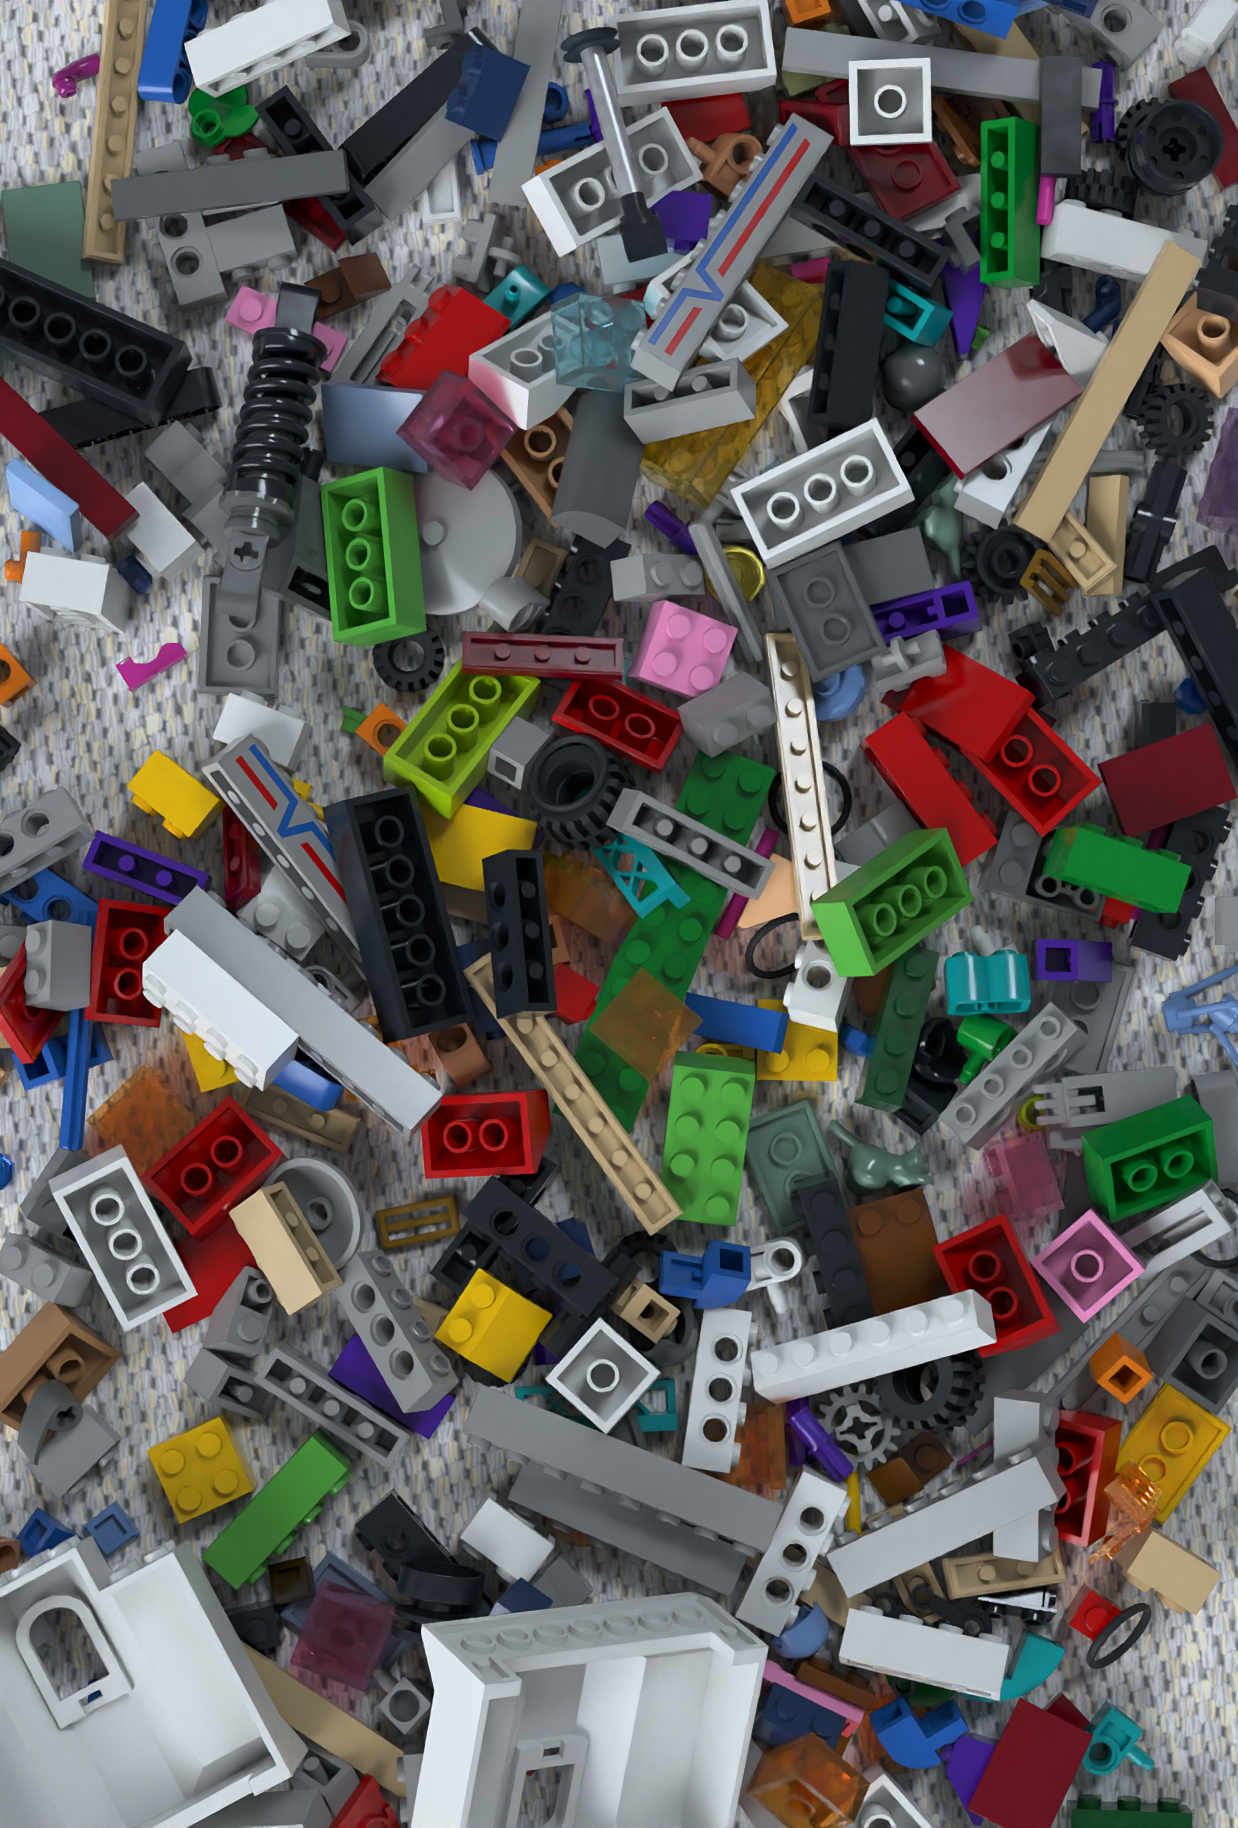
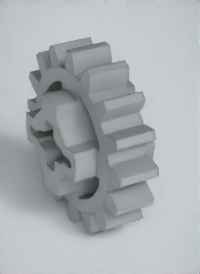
(852, 1409)

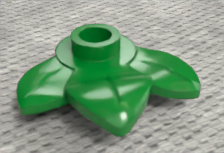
(226, 113)

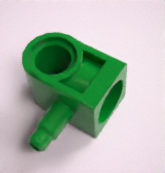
(985, 1038)

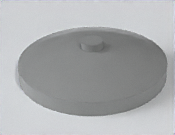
(464, 539)

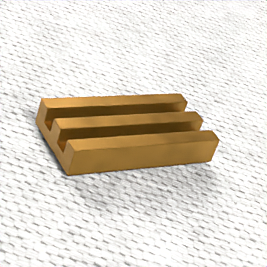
(1059, 589)
(451, 1215)

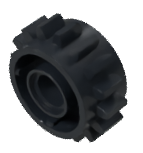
(984, 567)

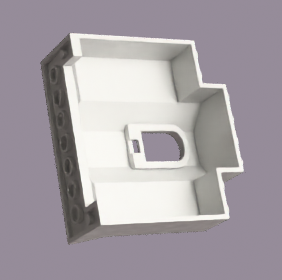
(635, 1692)
(177, 1714)

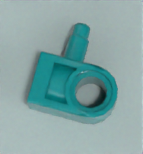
(519, 296)
(1120, 1735)

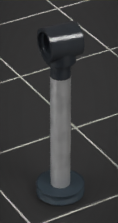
(640, 225)

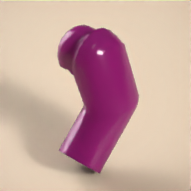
(78, 70)

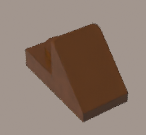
(350, 284)
(909, 1468)

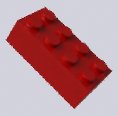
(926, 788)

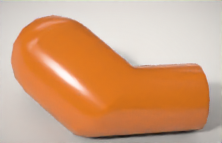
(29, 542)

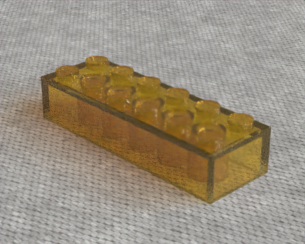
(702, 460)

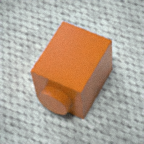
(1120, 1368)

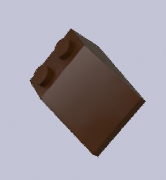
(896, 1251)

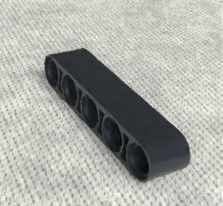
(406, 113)
(98, 423)

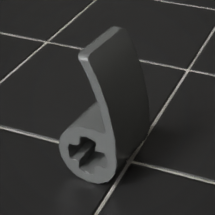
(50, 1408)

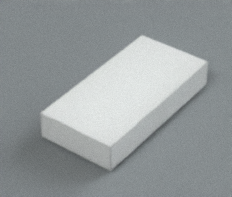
(442, 197)

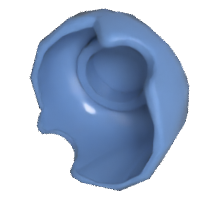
(805, 1636)

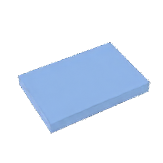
(44, 504)

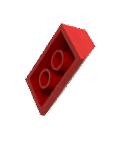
(442, 339)
(621, 721)
(1038, 773)
(122, 942)
(486, 1134)
(214, 1168)
(999, 1270)
(1086, 1464)

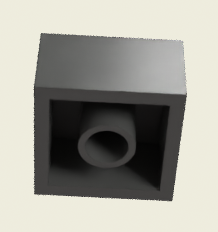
(1196, 1355)

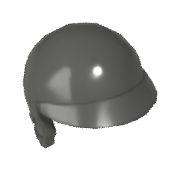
(912, 376)
(678, 1344)

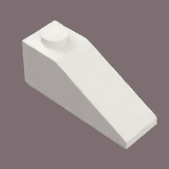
(1069, 341)

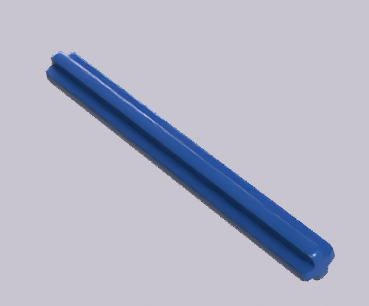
(77, 1065)

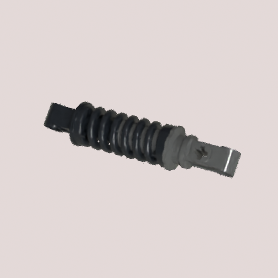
(268, 445)

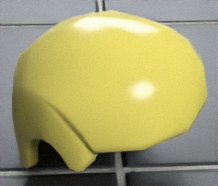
(746, 568)

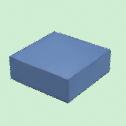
(111, 1529)

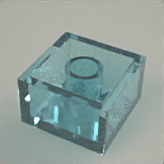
(595, 341)

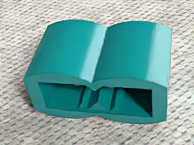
(986, 983)

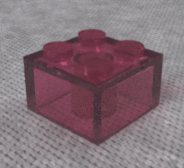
(457, 429)
(1023, 1175)
(343, 1635)

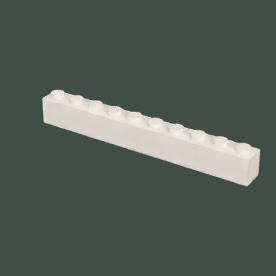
(789, 244)

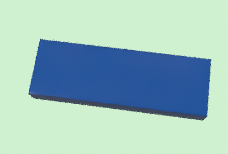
(739, 1023)

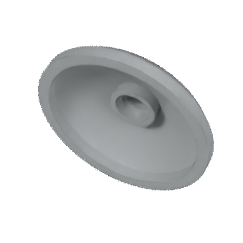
(321, 1184)

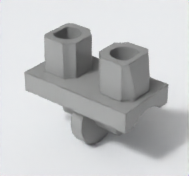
(490, 256)
(909, 661)

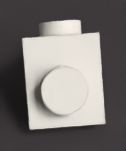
(795, 409)

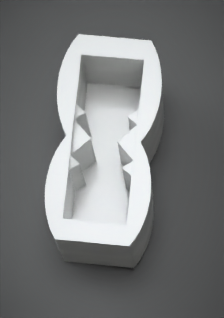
(1206, 31)

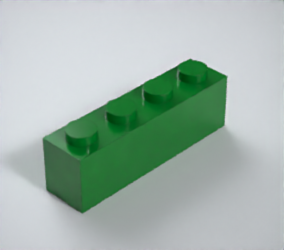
(1009, 203)

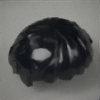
(938, 1051)

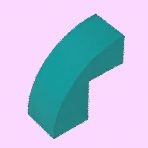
(1030, 1666)

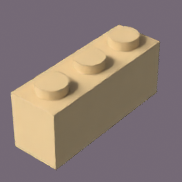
(285, 1248)

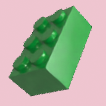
(1117, 867)
(1149, 1158)

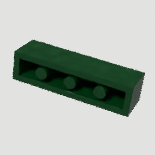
(896, 1029)

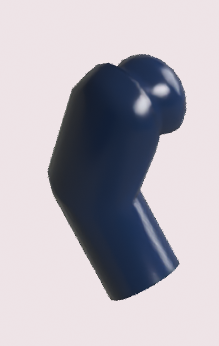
(1107, 303)

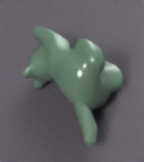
(942, 524)
(873, 1167)

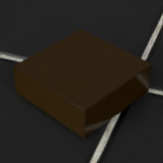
(292, 1580)

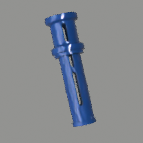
(550, 142)

